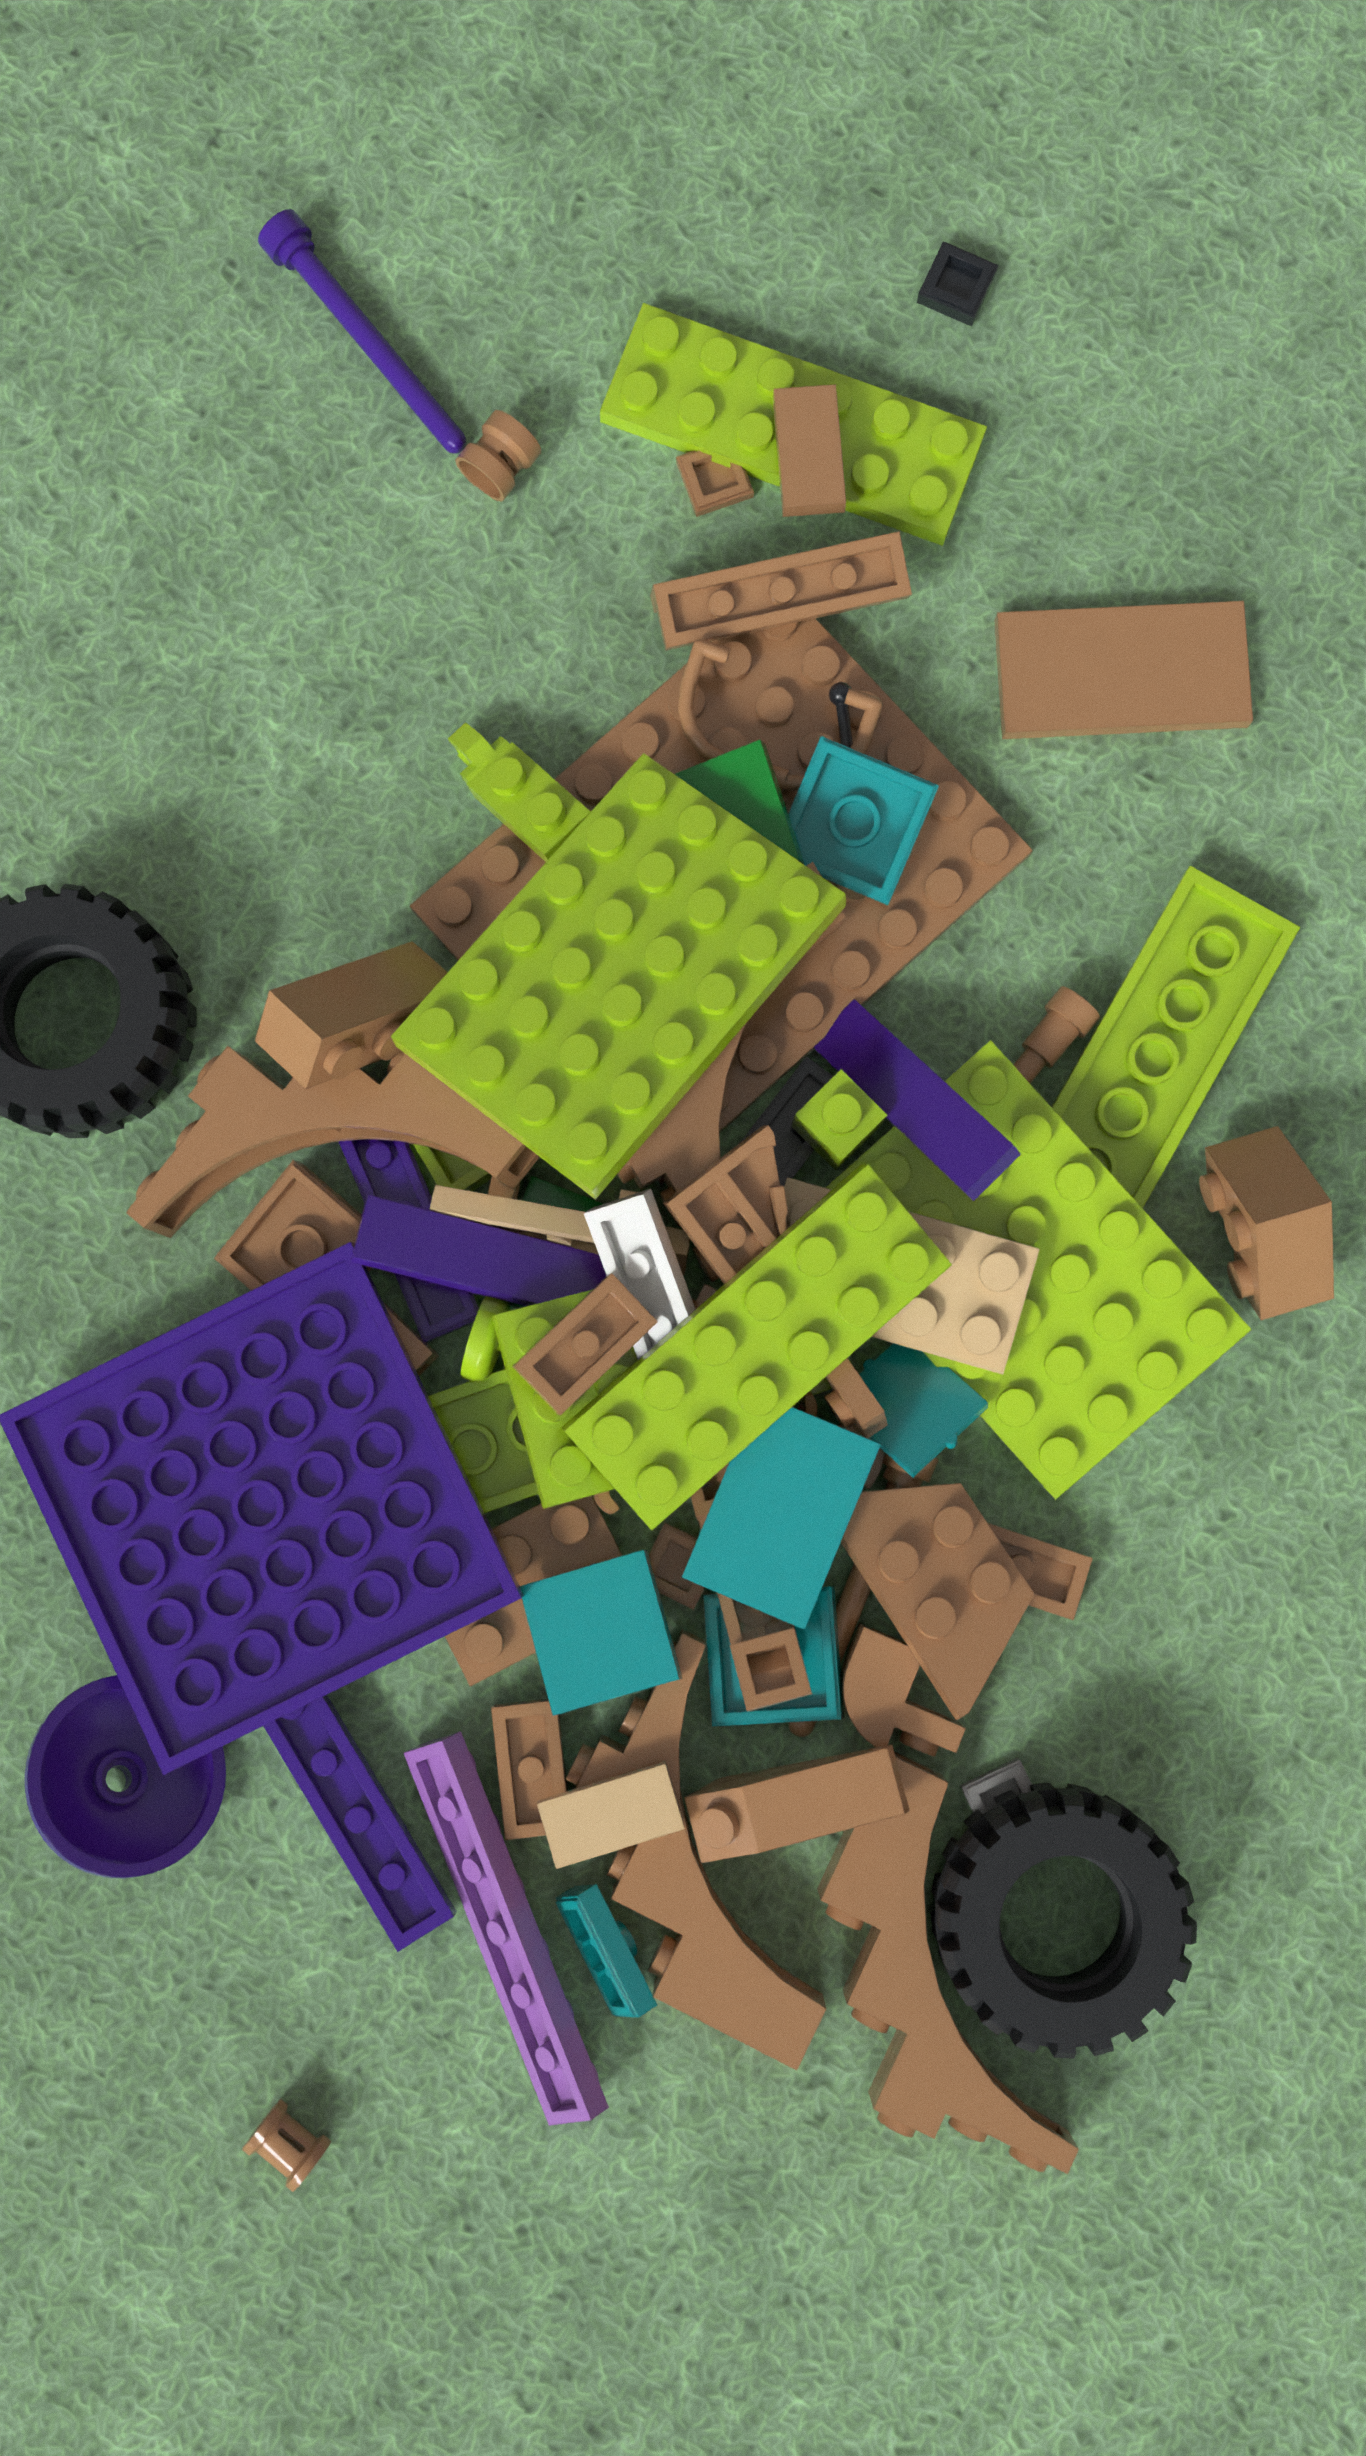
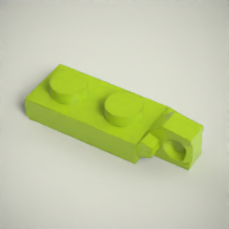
(518, 791)

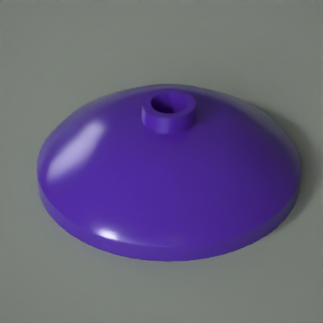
(109, 1831)

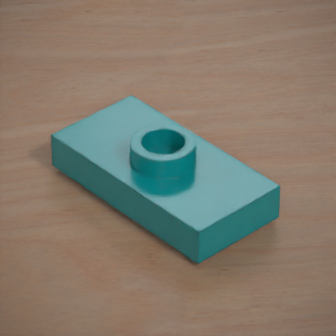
(606, 1951)

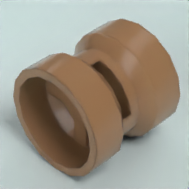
(498, 455)

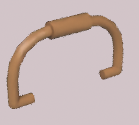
(704, 648)

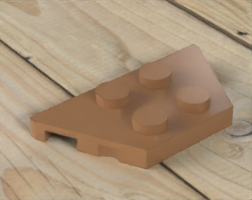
(939, 1582)

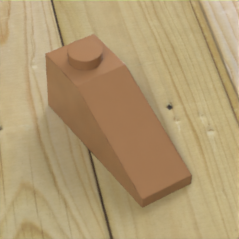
(795, 1803)

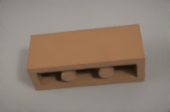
(345, 1014)

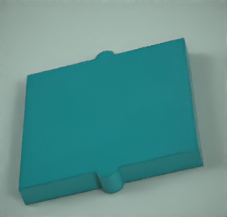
(921, 1404)

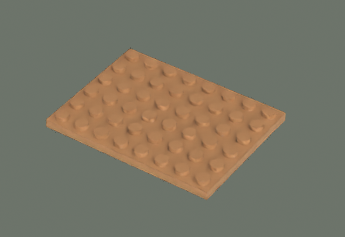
(775, 694)

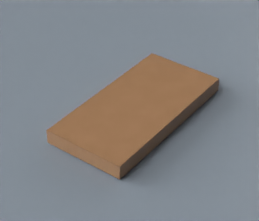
(1123, 670)

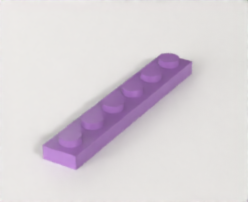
(506, 1930)

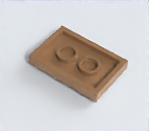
(536, 1547)

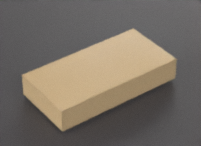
(610, 1815)

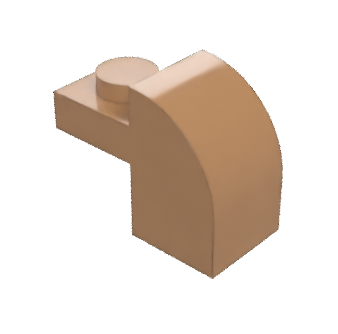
(875, 1691)

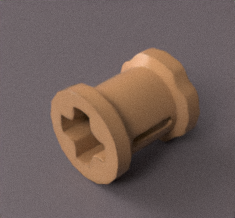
(286, 2145)

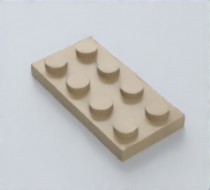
(970, 1307)

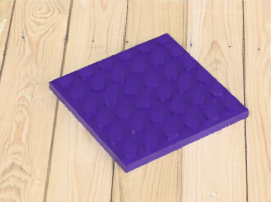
(259, 1507)

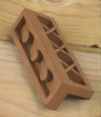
(781, 590)

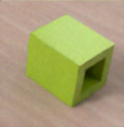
(838, 1119)

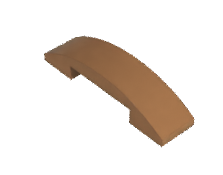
(761, 1645)

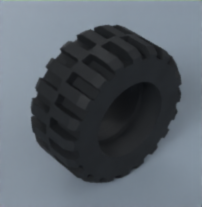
(149, 1025)
(1123, 1981)

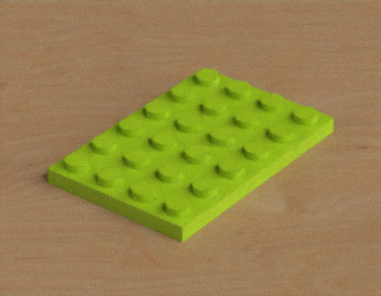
(619, 973)
(1112, 1302)

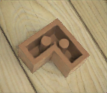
(1273, 1221)

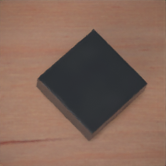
(957, 283)

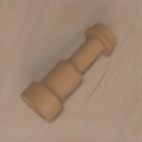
(1066, 1019)

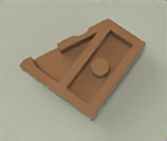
(734, 1205)

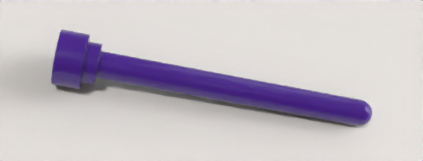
(289, 244)

